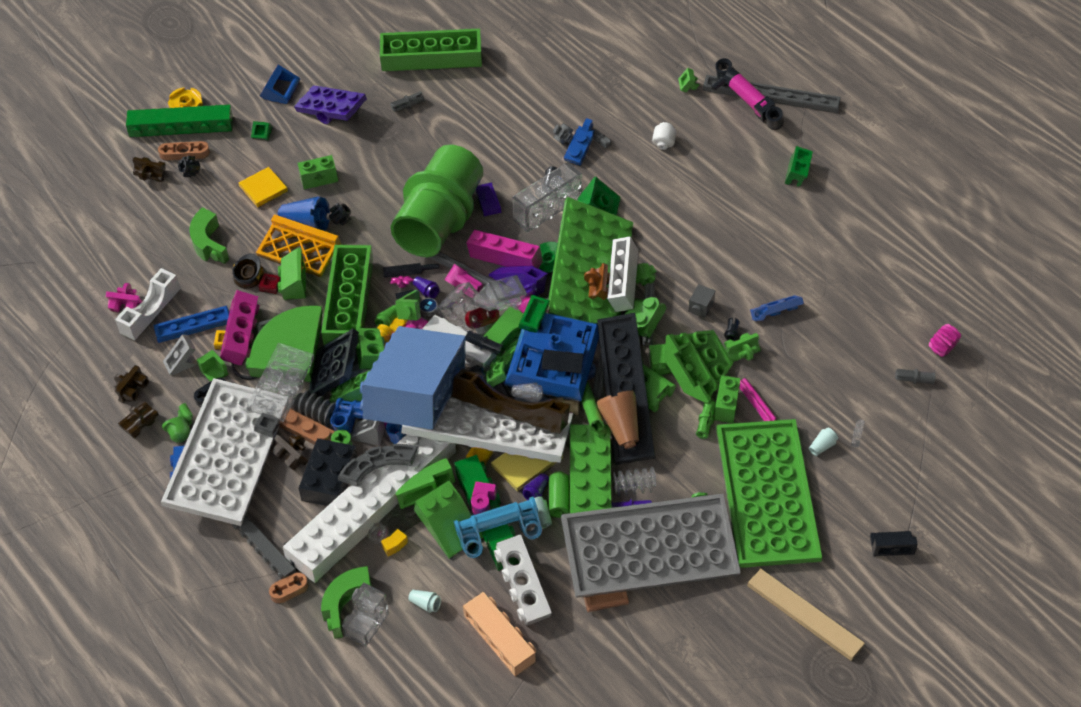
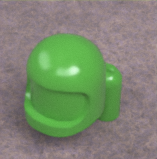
(178, 427)

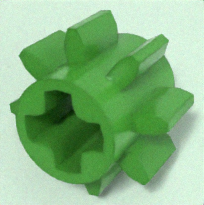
(645, 274)

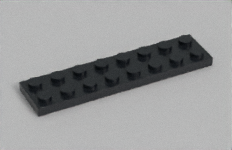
(623, 373)

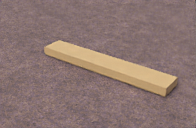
(806, 614)

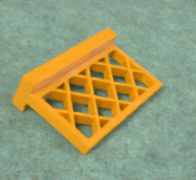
(301, 231)

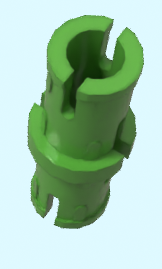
(706, 419)

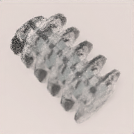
(634, 481)

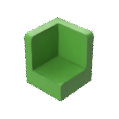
(212, 366)

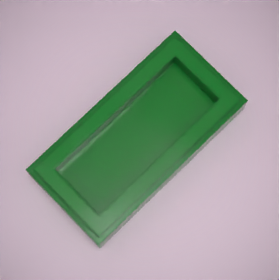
(534, 314)

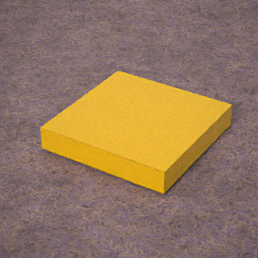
(263, 187)

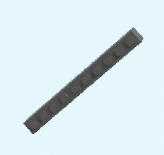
(265, 548)

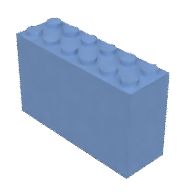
(413, 377)

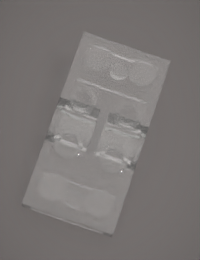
(280, 381)

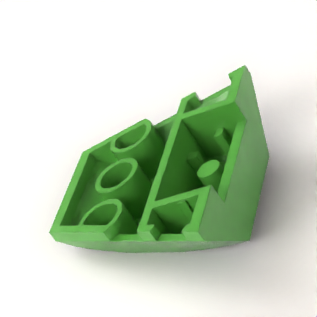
(697, 362)

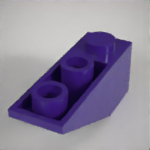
(526, 275)

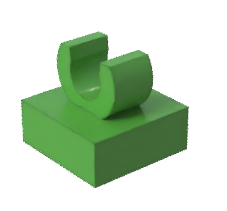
(687, 80)

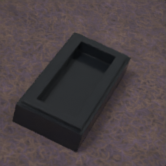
(562, 361)

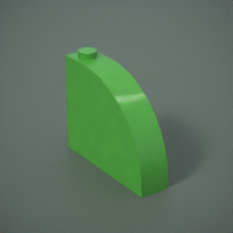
(294, 328)

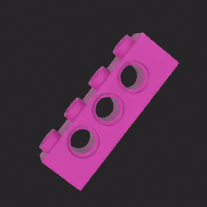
(239, 328)

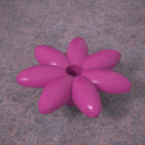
(401, 281)

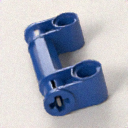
(346, 413)

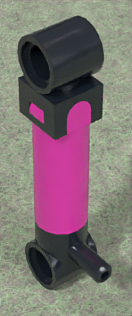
(763, 106)

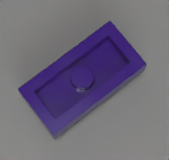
(488, 199)

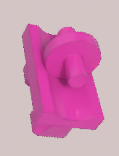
(123, 296)

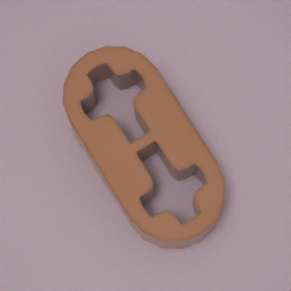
(288, 588)

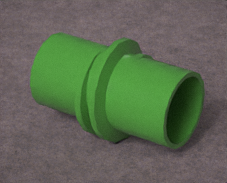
(437, 201)

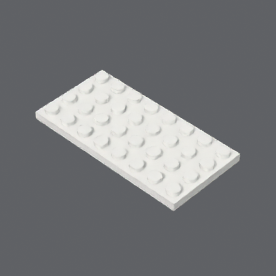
(485, 429)
(220, 457)

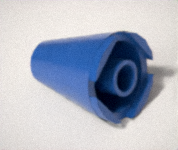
(308, 212)

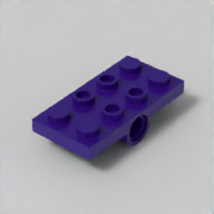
(330, 103)

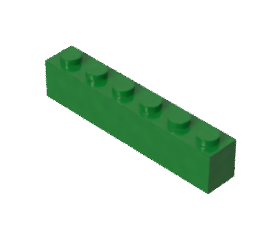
(179, 120)
(471, 471)

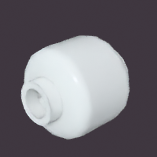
(664, 135)

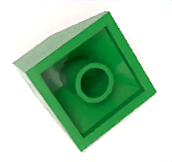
(600, 196)

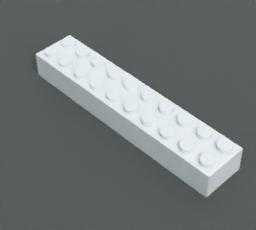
(356, 509)

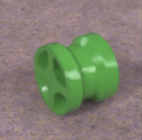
(341, 436)

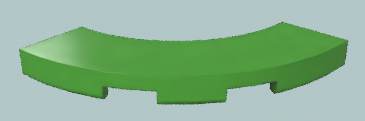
(500, 365)

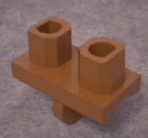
(597, 281)

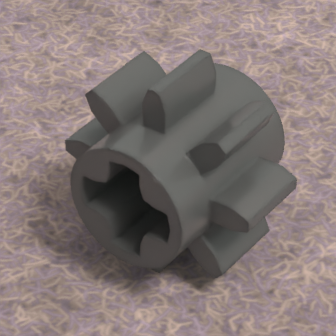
(563, 133)

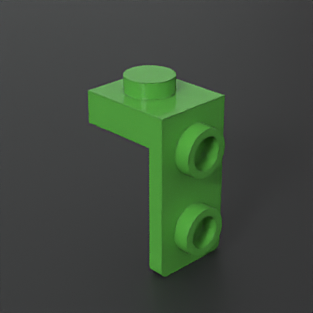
(408, 306)

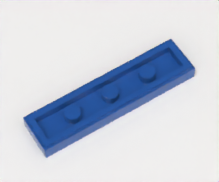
(191, 324)

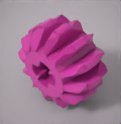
(944, 340)

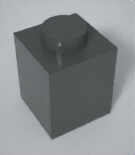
(701, 301)

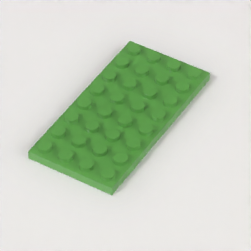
(583, 244)
(768, 493)

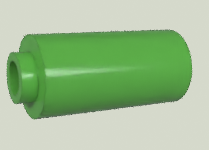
(558, 494)

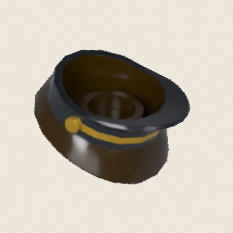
(248, 271)

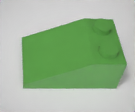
(438, 513)

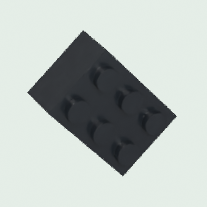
(320, 478)

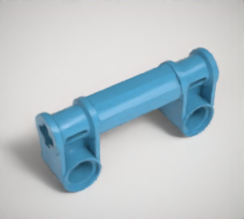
(524, 512)

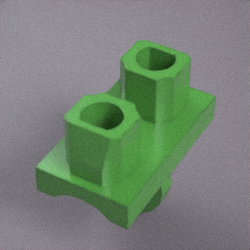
(743, 348)

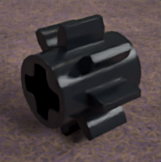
(189, 166)
(340, 214)

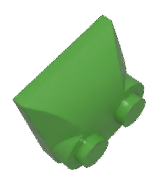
(648, 314)

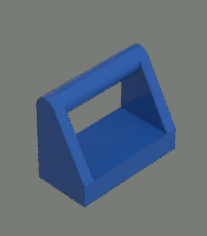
(281, 74)

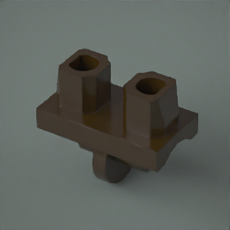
(147, 169)
(127, 383)
(138, 419)
(283, 447)

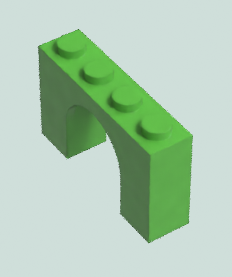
(506, 328)

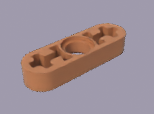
(178, 146)

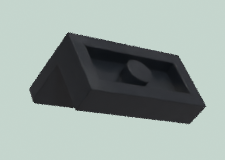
(893, 543)

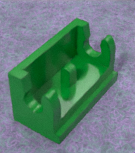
(798, 166)

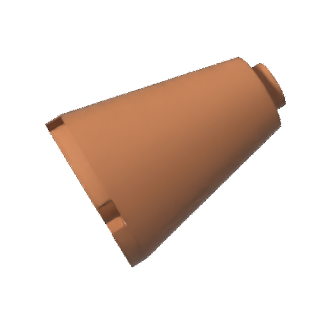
(621, 417)

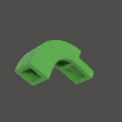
(200, 230)
(338, 594)

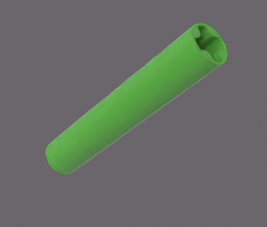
(591, 409)

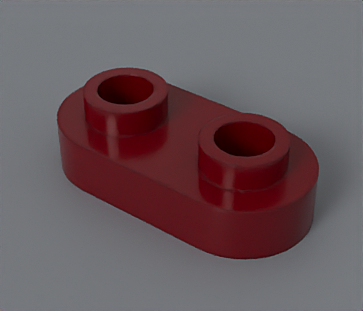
(480, 317)

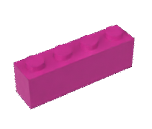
(503, 250)

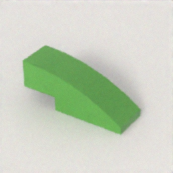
(424, 482)

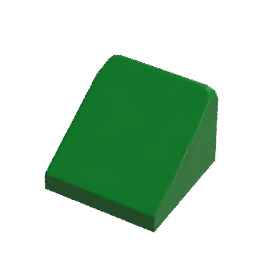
(261, 130)

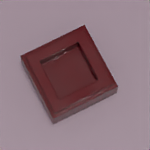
(269, 283)

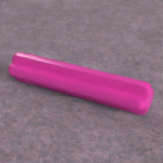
(757, 402)

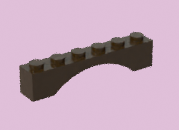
(474, 389)

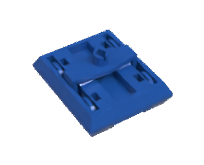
(559, 335)

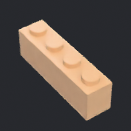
(499, 633)

